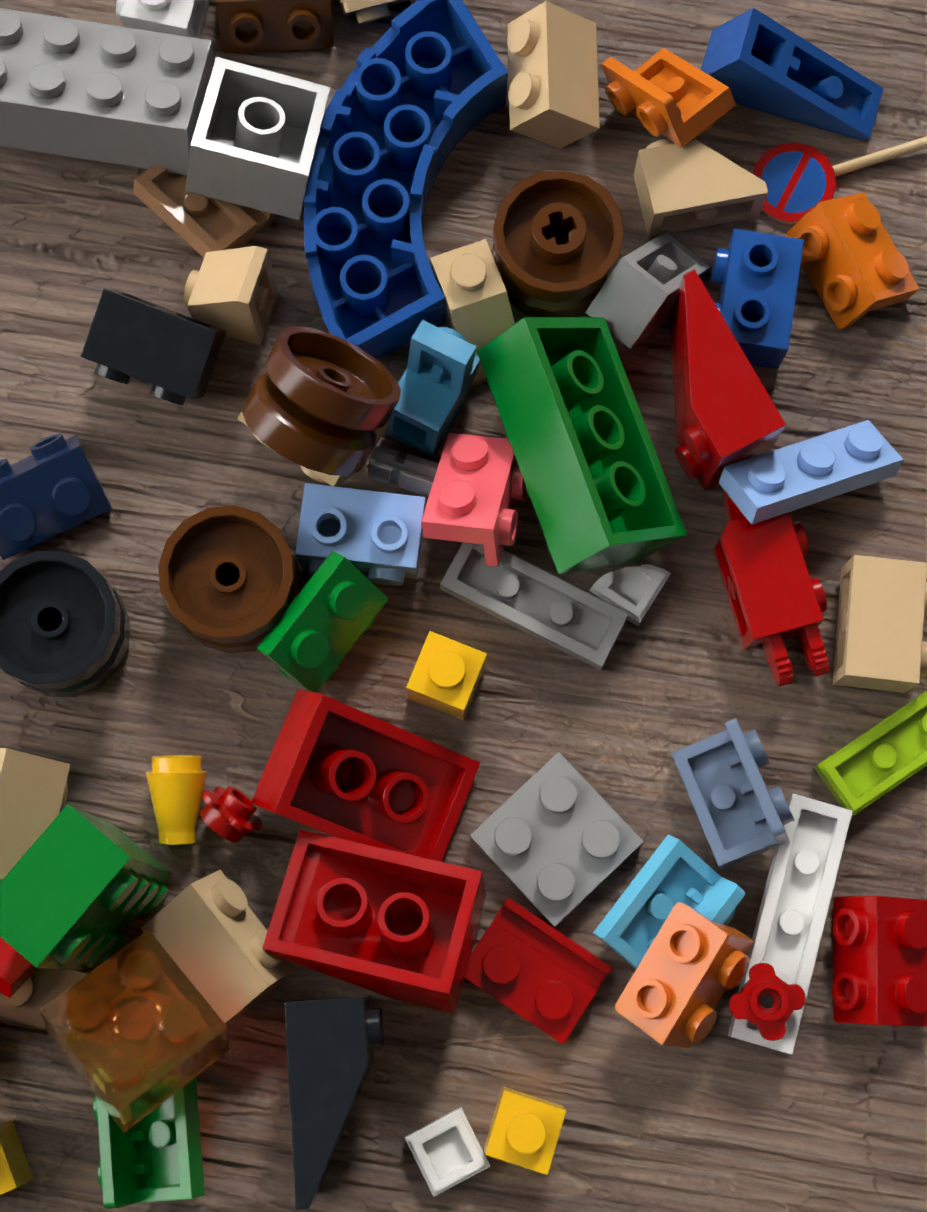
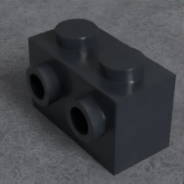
(153, 346)

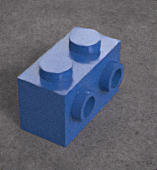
(759, 292)

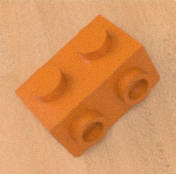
(667, 96)
(852, 259)
(684, 977)

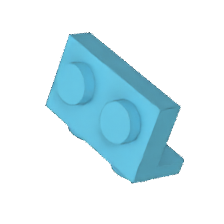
(667, 878)

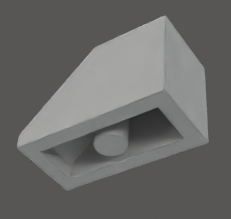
(644, 288)

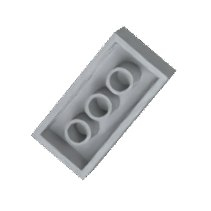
(100, 90)

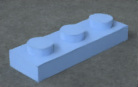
(809, 471)

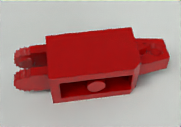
(772, 589)

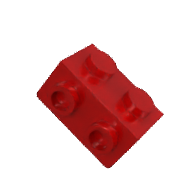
(880, 960)

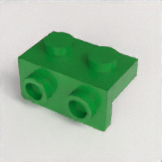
(323, 623)
(154, 1157)

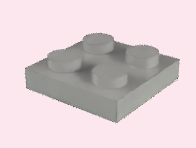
(556, 839)

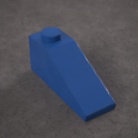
(790, 77)

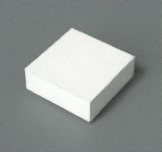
(447, 1151)

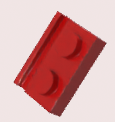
(535, 970)

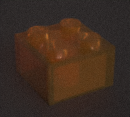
(136, 1030)

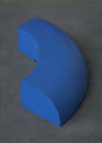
(377, 167)

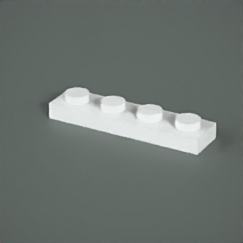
(796, 906)

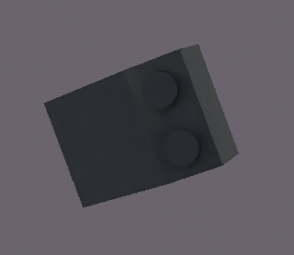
(327, 1064)

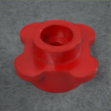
(229, 813)
(785, 1000)

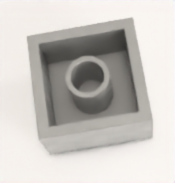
(256, 138)

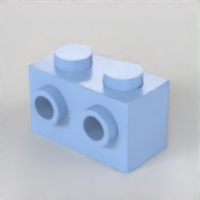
(369, 528)

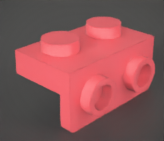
(475, 494)

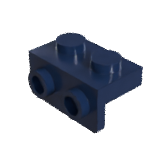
(47, 494)

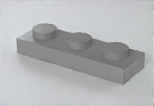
(536, 603)

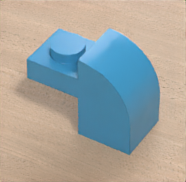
(432, 387)

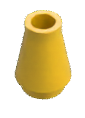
(176, 796)

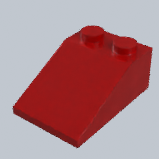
(717, 394)
(364, 779)
(378, 919)

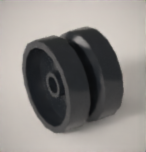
(92, 633)

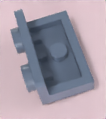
(731, 796)

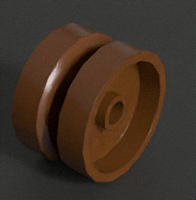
(556, 243)
(321, 401)
(196, 571)

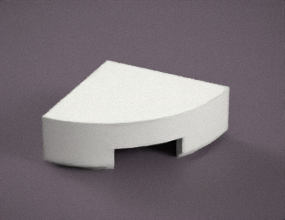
(631, 589)

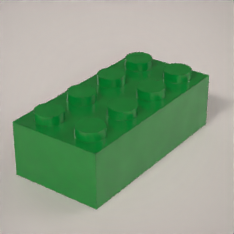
(580, 442)
(78, 893)

